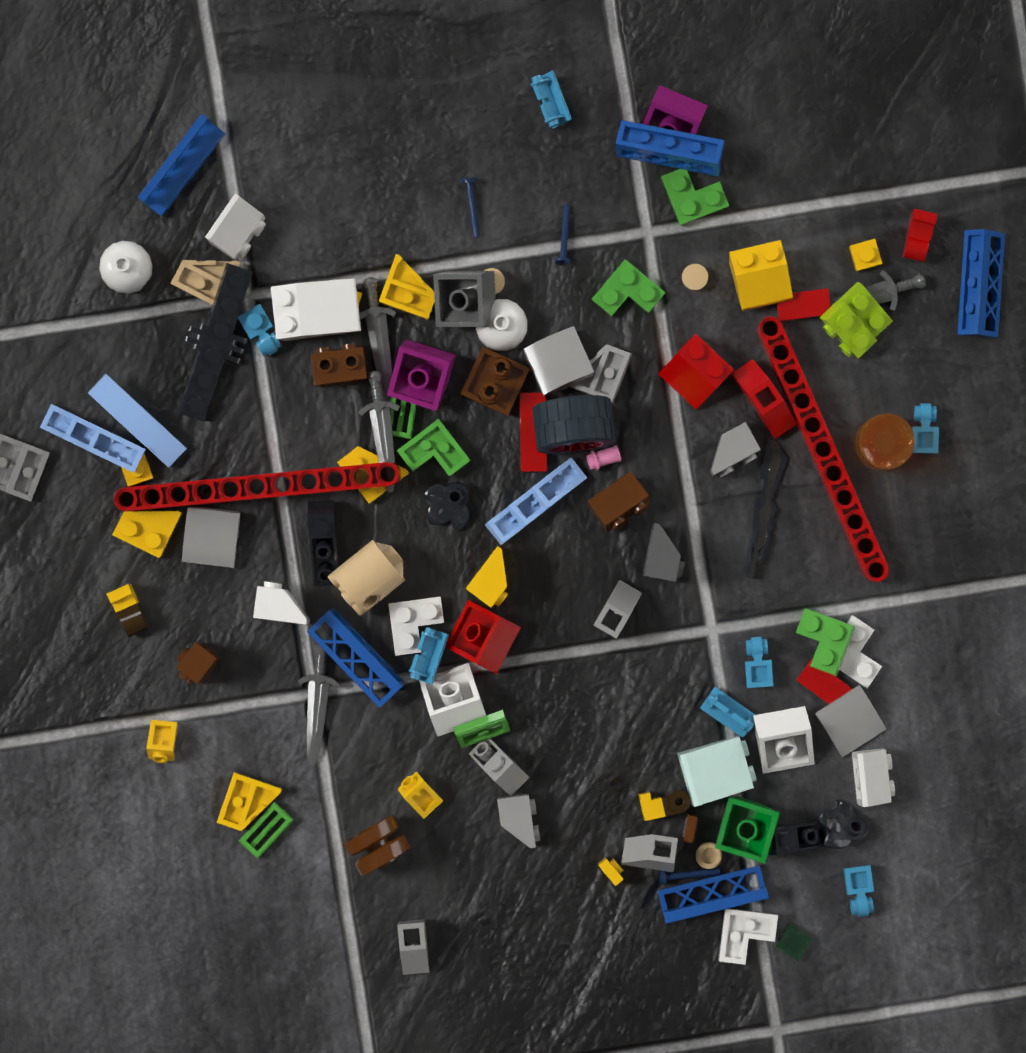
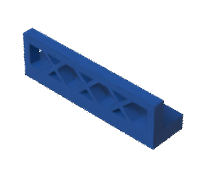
(669, 148)
(181, 165)
(977, 282)
(363, 650)
(714, 904)

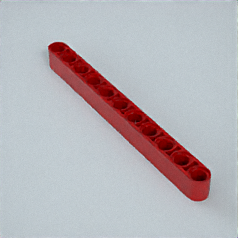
(822, 463)
(245, 491)

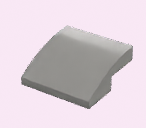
(558, 361)
(20, 467)
(211, 536)
(850, 721)

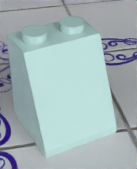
(716, 770)

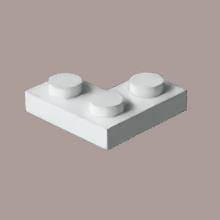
(407, 617)
(855, 663)
(739, 928)

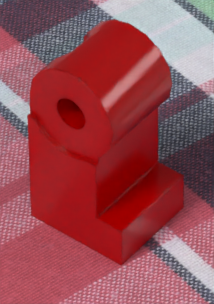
(919, 234)

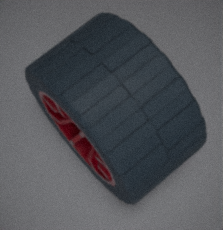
(573, 424)

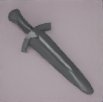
(888, 290)
(378, 332)
(381, 426)
(317, 703)

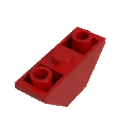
(764, 398)

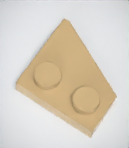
(201, 277)

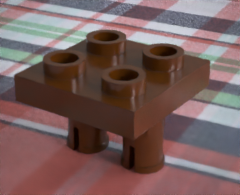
(495, 381)

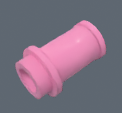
(603, 457)

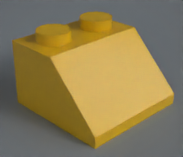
(760, 275)
(490, 580)

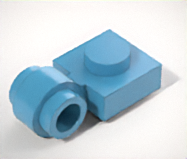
(256, 325)
(925, 436)
(758, 671)
(859, 881)

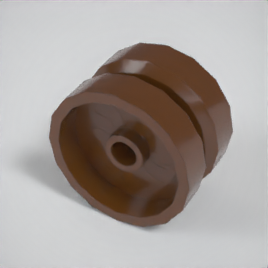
(378, 848)

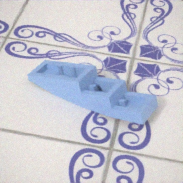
(137, 420)
(92, 438)
(536, 501)

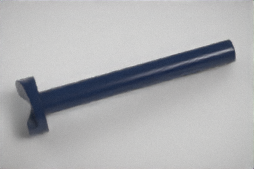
(472, 206)
(564, 238)
(689, 874)

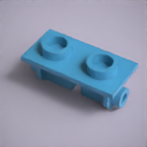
(554, 104)
(432, 647)
(728, 712)

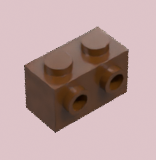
(339, 366)
(619, 502)
(196, 663)

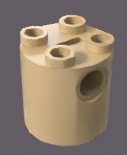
(368, 576)

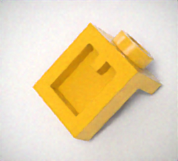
(161, 741)
(419, 794)

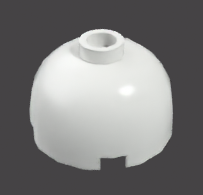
(125, 267)
(504, 327)

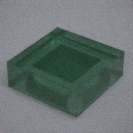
(793, 942)

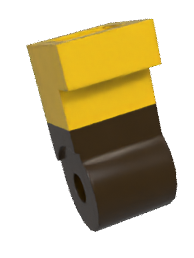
(128, 610)
(671, 804)

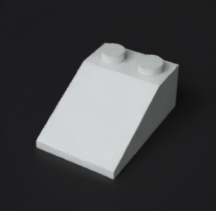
(315, 309)

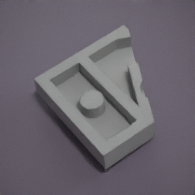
(609, 370)

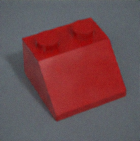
(695, 371)
(482, 637)

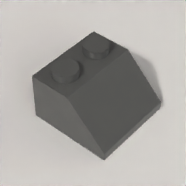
(463, 298)
(662, 557)

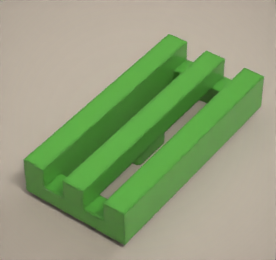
(399, 433)
(481, 729)
(281, 813)

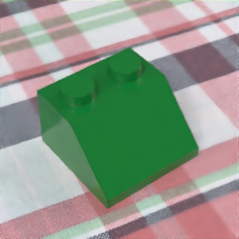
(747, 829)

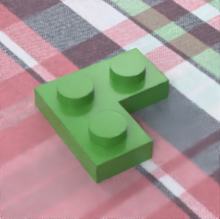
(692, 204)
(625, 283)
(434, 442)
(832, 638)

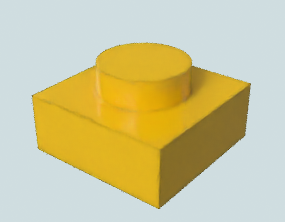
(865, 255)
(142, 473)
(612, 870)

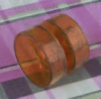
(884, 442)

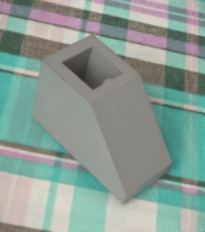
(734, 447)
(617, 609)
(499, 766)
(516, 818)
(650, 852)
(413, 946)

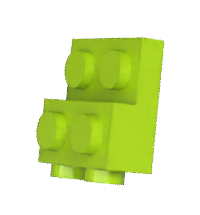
(855, 321)

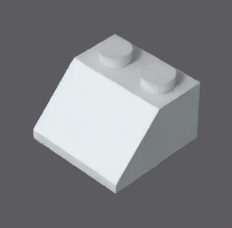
(236, 228)
(278, 605)
(452, 699)
(784, 739)
(872, 777)

